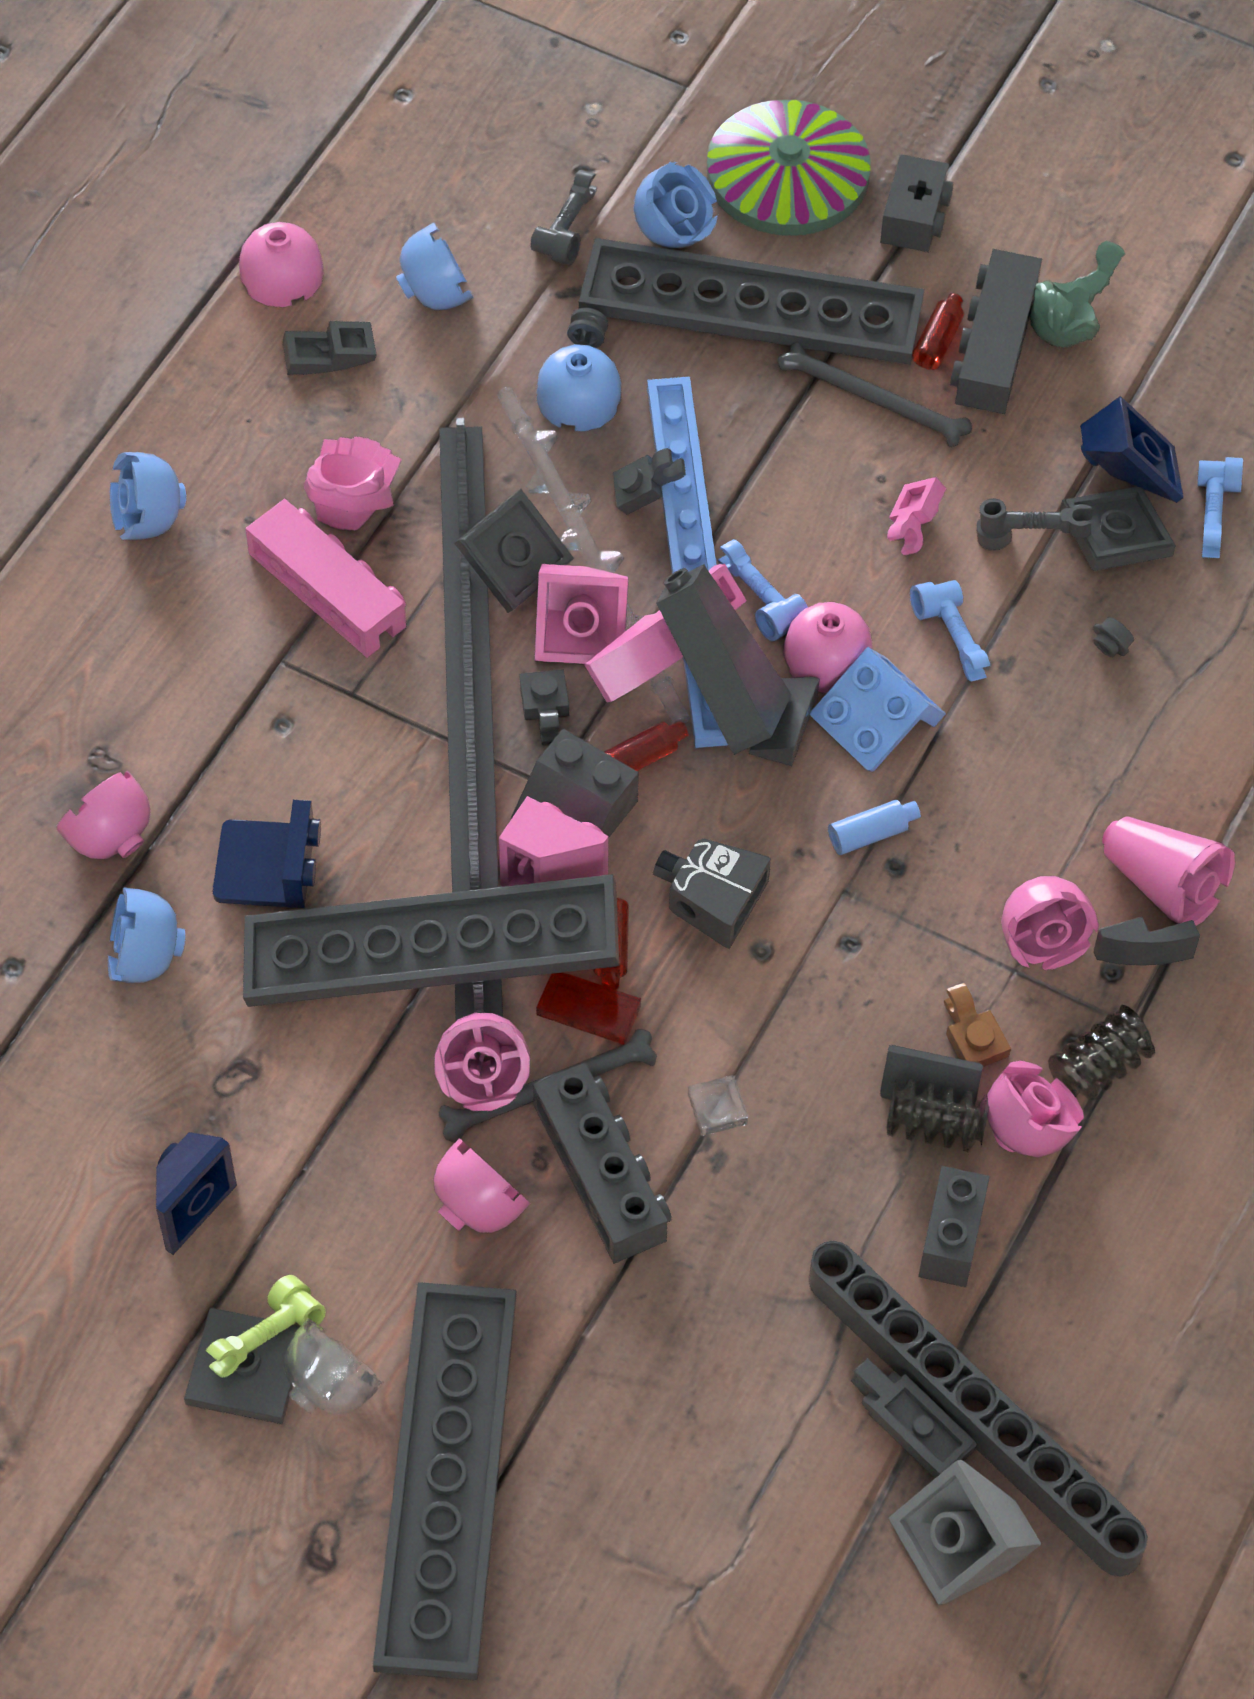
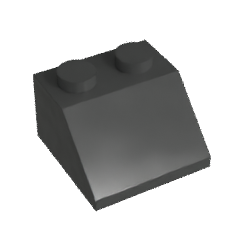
(583, 783)

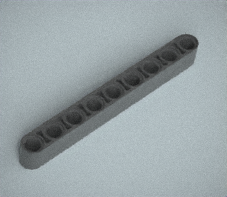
(984, 1427)

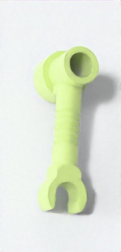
(291, 1304)

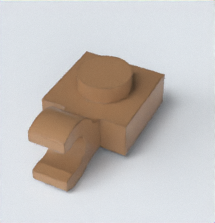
(974, 1035)

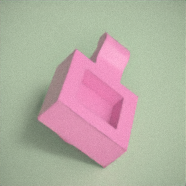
(914, 507)

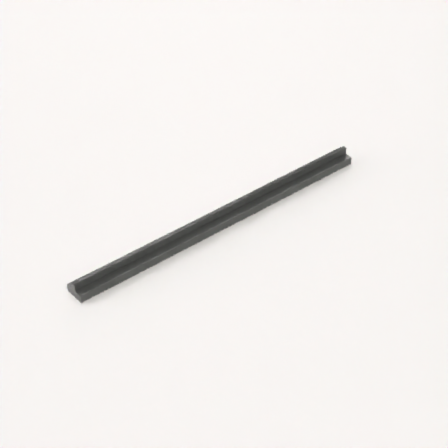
(468, 691)

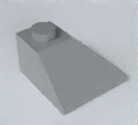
(963, 1532)

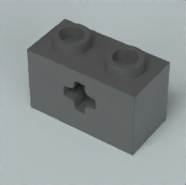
(915, 203)
(953, 1226)

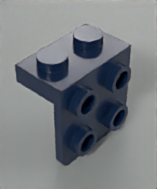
(268, 860)

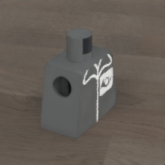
(714, 887)

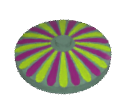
(788, 167)

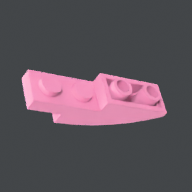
(647, 647)

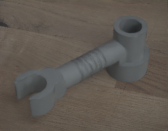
(558, 240)
(996, 523)

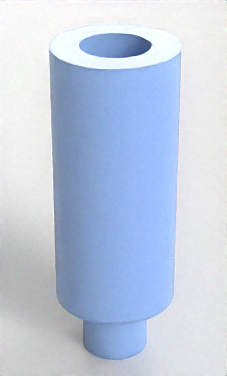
(872, 825)

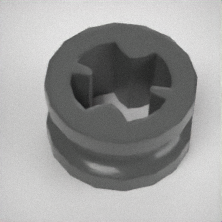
(587, 327)

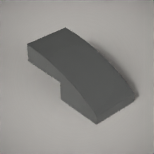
(339, 348)
(1134, 945)

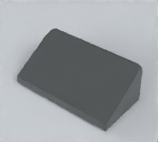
(791, 727)
(929, 1067)

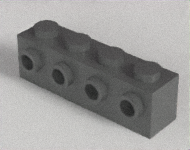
(997, 331)
(601, 1162)

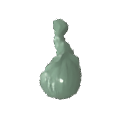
(1063, 311)

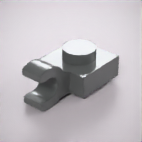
(642, 480)
(545, 699)

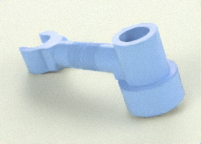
(1217, 478)
(942, 601)
(779, 612)

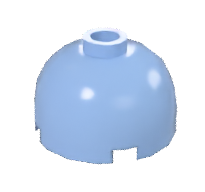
(675, 206)
(431, 271)
(579, 388)
(145, 496)
(143, 937)

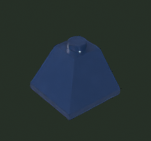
(1132, 450)
(191, 1185)

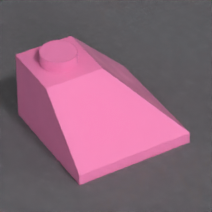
(578, 612)

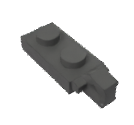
(912, 1418)

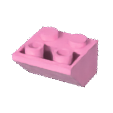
(549, 846)

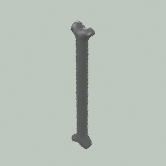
(950, 428)
(635, 1050)

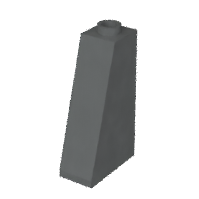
(723, 658)

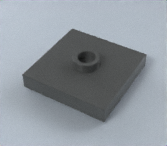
(1122, 529)
(511, 548)
(259, 1383)

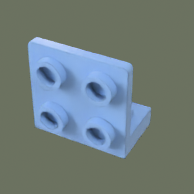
(873, 709)

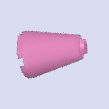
(1170, 866)

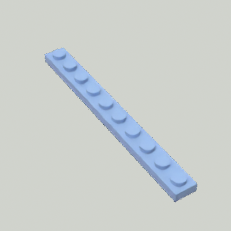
(685, 514)

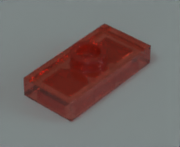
(588, 1007)

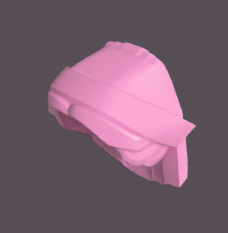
(351, 481)

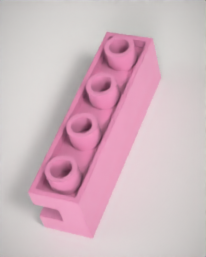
(326, 576)

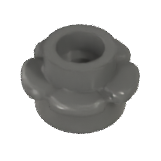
(1112, 637)

